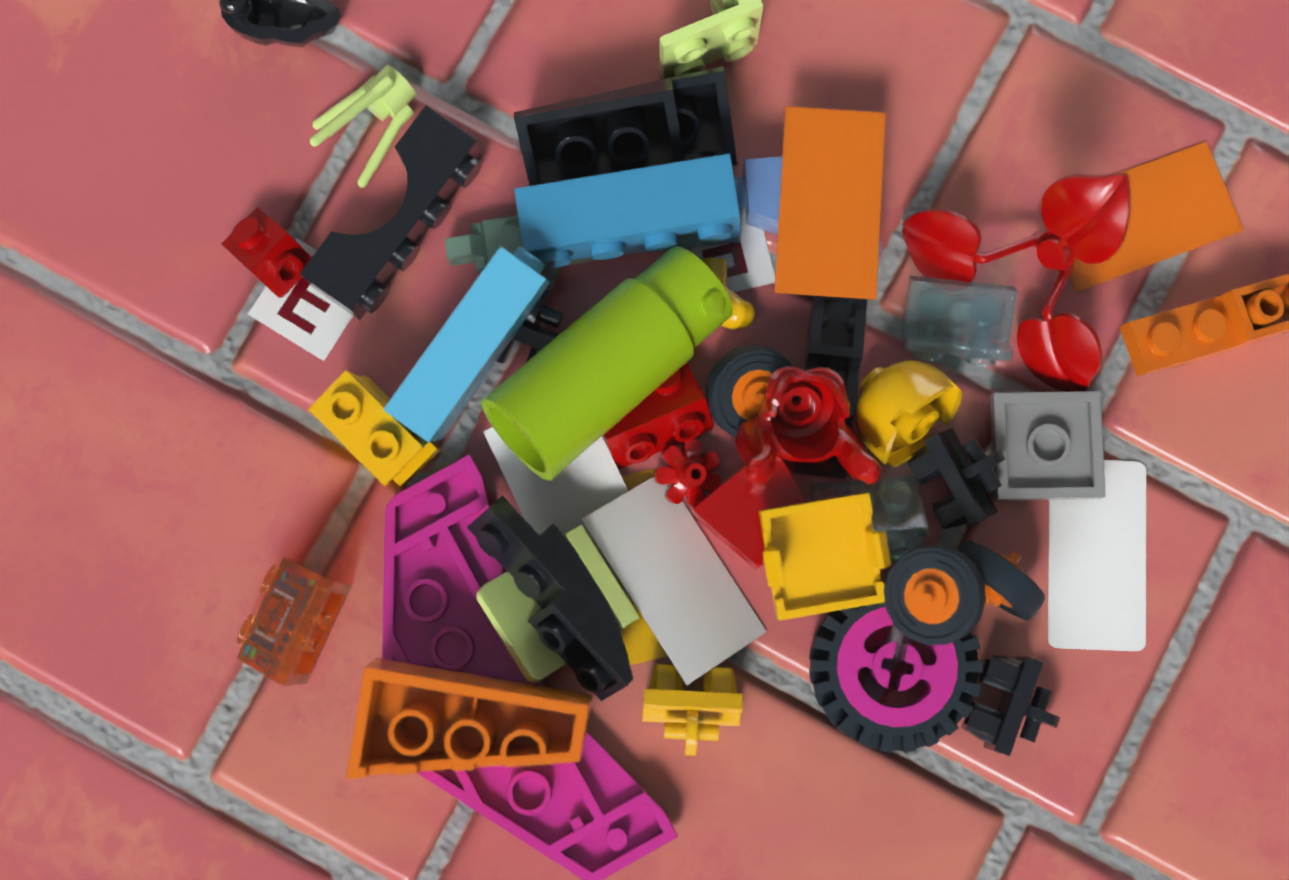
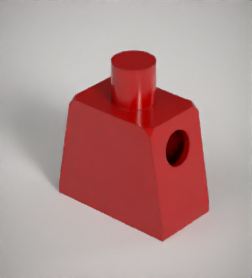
(735, 506)

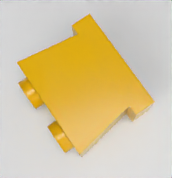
(384, 445)

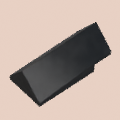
(628, 128)

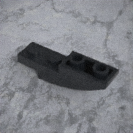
(573, 609)

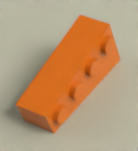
(459, 721)

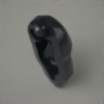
(281, 20)

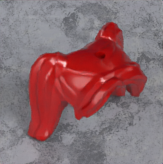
(805, 428)

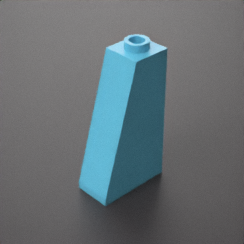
(468, 344)

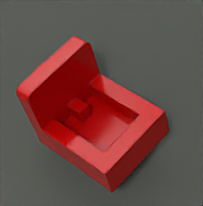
(267, 252)

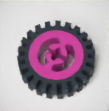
(948, 682)

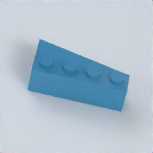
(630, 212)

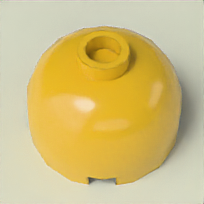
(902, 407)

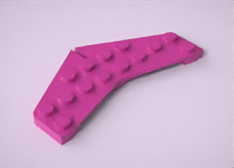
(575, 813)

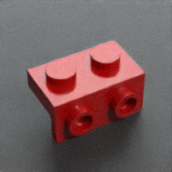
(664, 418)

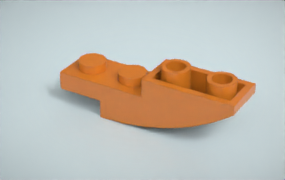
(1208, 326)

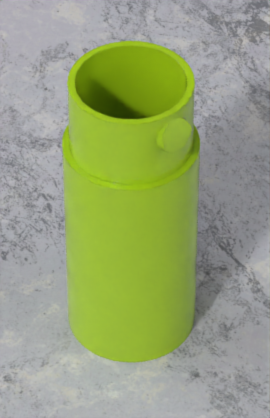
(607, 362)

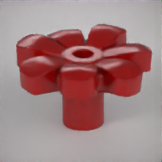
(679, 473)

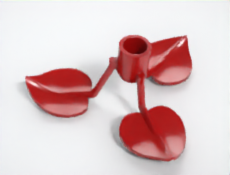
(1084, 222)

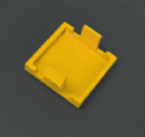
(823, 556)

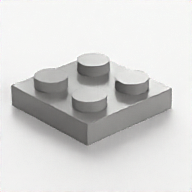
(1048, 445)

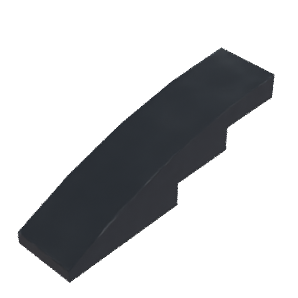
(835, 343)

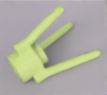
(384, 96)

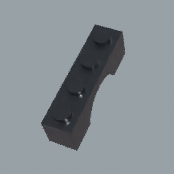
(358, 267)

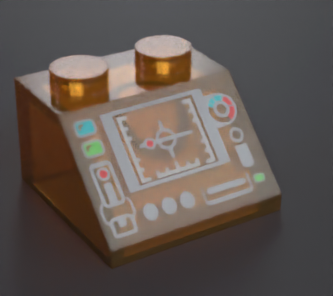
(291, 622)

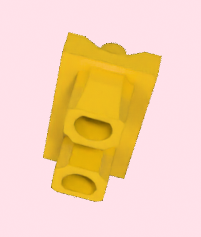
(692, 713)

